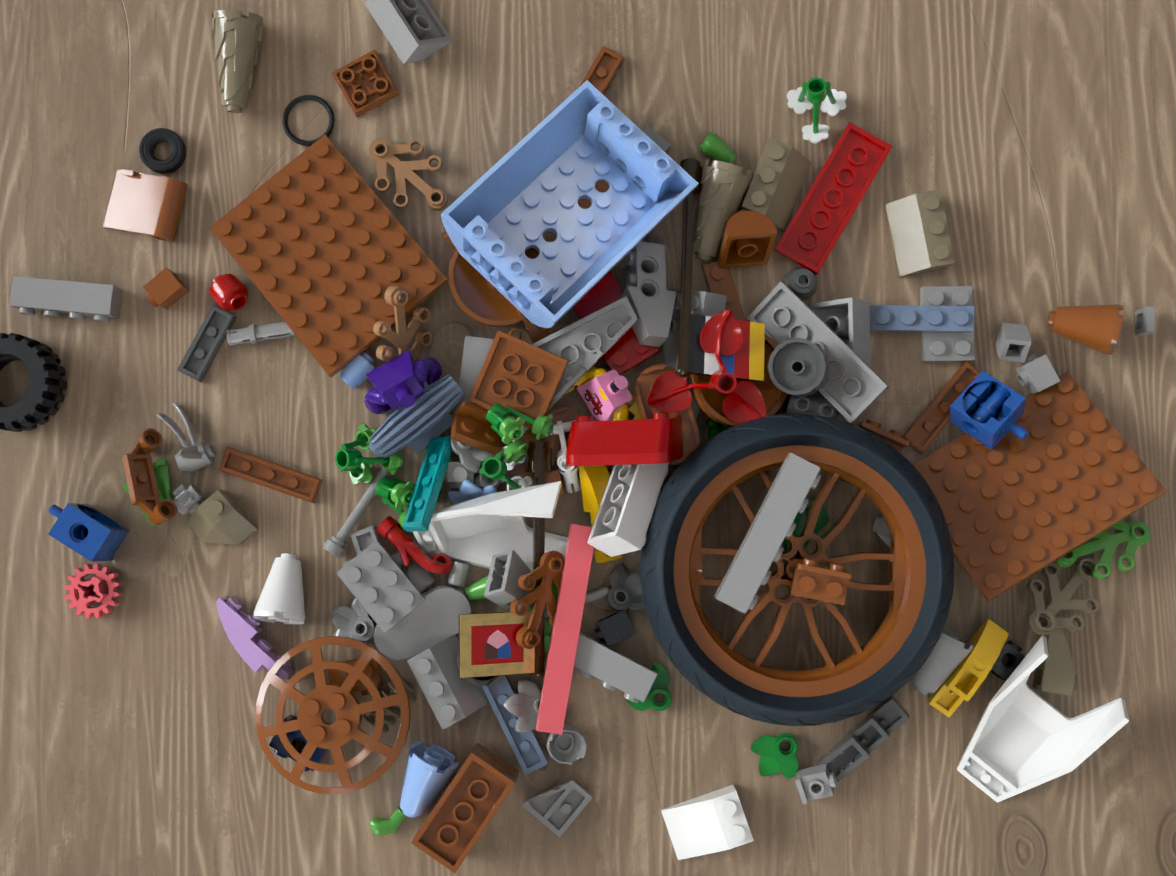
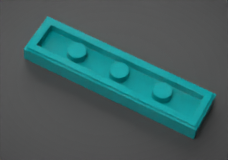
(428, 484)

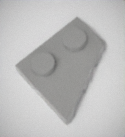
(558, 805)

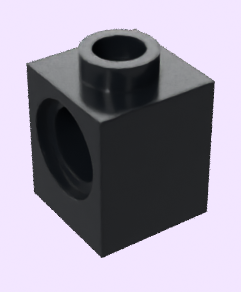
(614, 628)
(1015, 657)

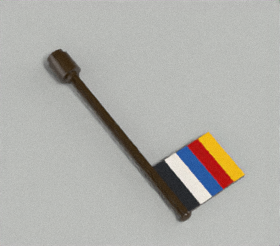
(748, 361)

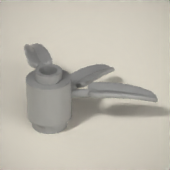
(193, 456)

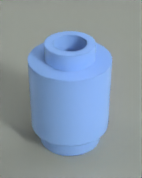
(356, 370)

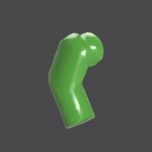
(382, 827)

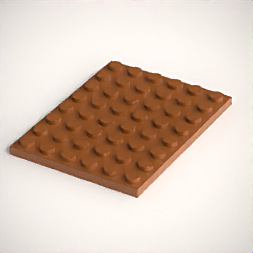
(326, 254)
(1037, 494)

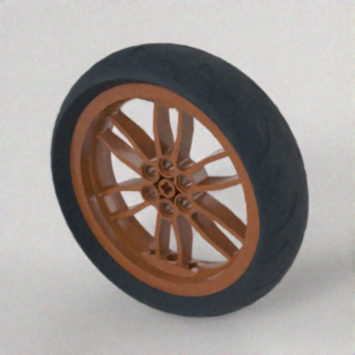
(917, 571)

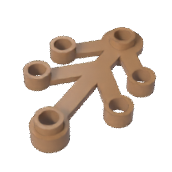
(404, 171)
(398, 297)

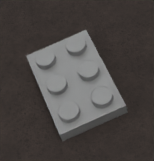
(947, 345)
(381, 586)

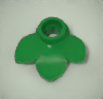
(659, 685)
(773, 757)

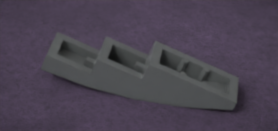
(864, 738)

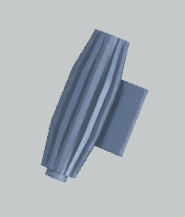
(420, 422)

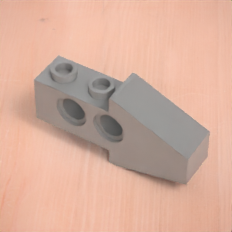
(657, 308)

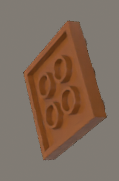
(518, 377)

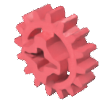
(82, 594)

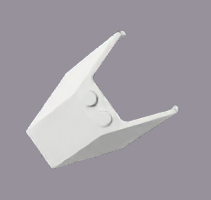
(493, 525)
(1029, 740)

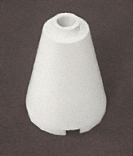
(283, 593)

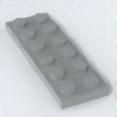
(850, 381)

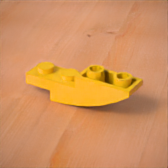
(593, 486)
(972, 670)

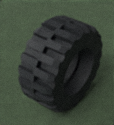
(44, 386)

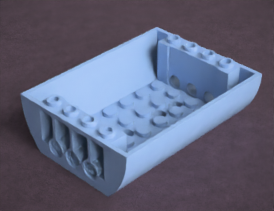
(539, 192)

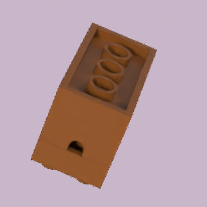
(466, 808)

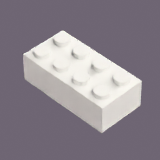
(627, 508)

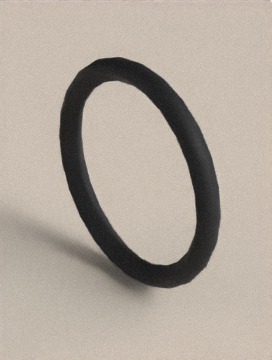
(293, 103)

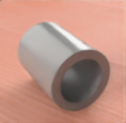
(458, 574)

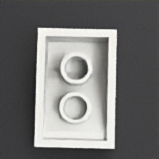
(707, 824)

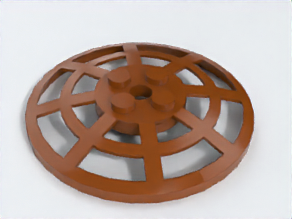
(347, 710)

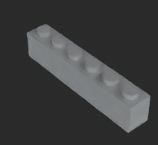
(767, 533)

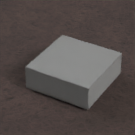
(1145, 321)
(364, 538)

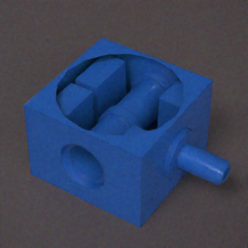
(988, 411)
(87, 531)

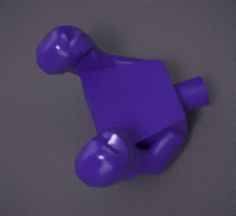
(400, 382)

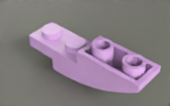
(243, 635)

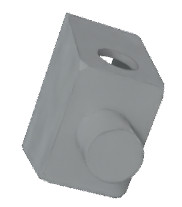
(503, 579)

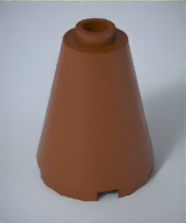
(1089, 325)

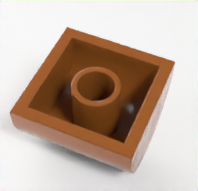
(747, 240)

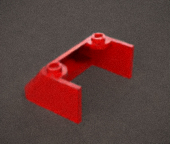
(625, 441)

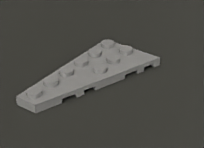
(587, 342)

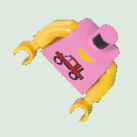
(605, 394)

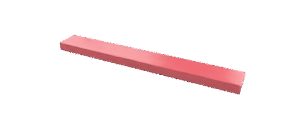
(565, 631)

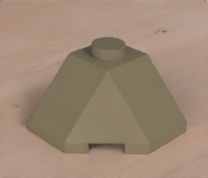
(221, 520)

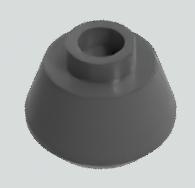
(802, 289)

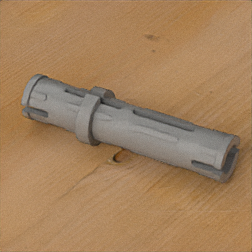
(254, 333)

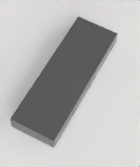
(206, 343)

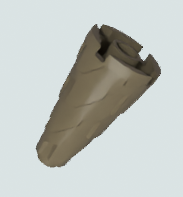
(236, 53)
(719, 200)

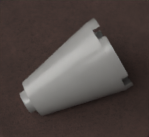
(942, 661)

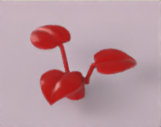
(718, 336)

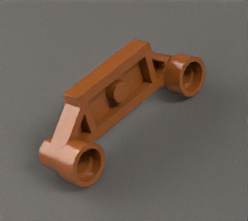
(142, 479)

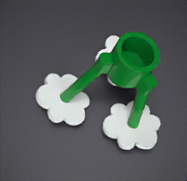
(811, 95)

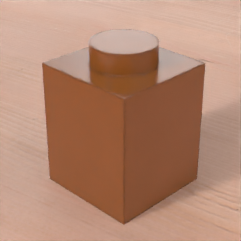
(165, 289)

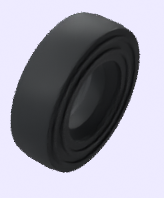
(149, 143)

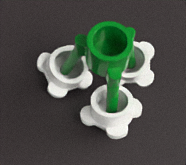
(494, 472)

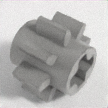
(187, 498)

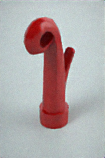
(391, 530)

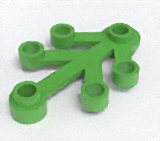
(1109, 543)

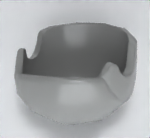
(568, 746)

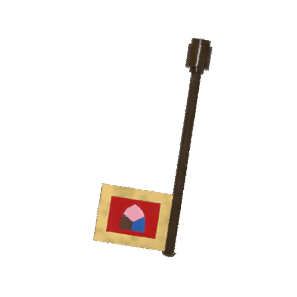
(489, 639)

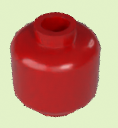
(228, 292)

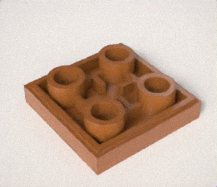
(365, 83)

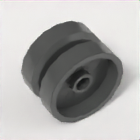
(812, 375)

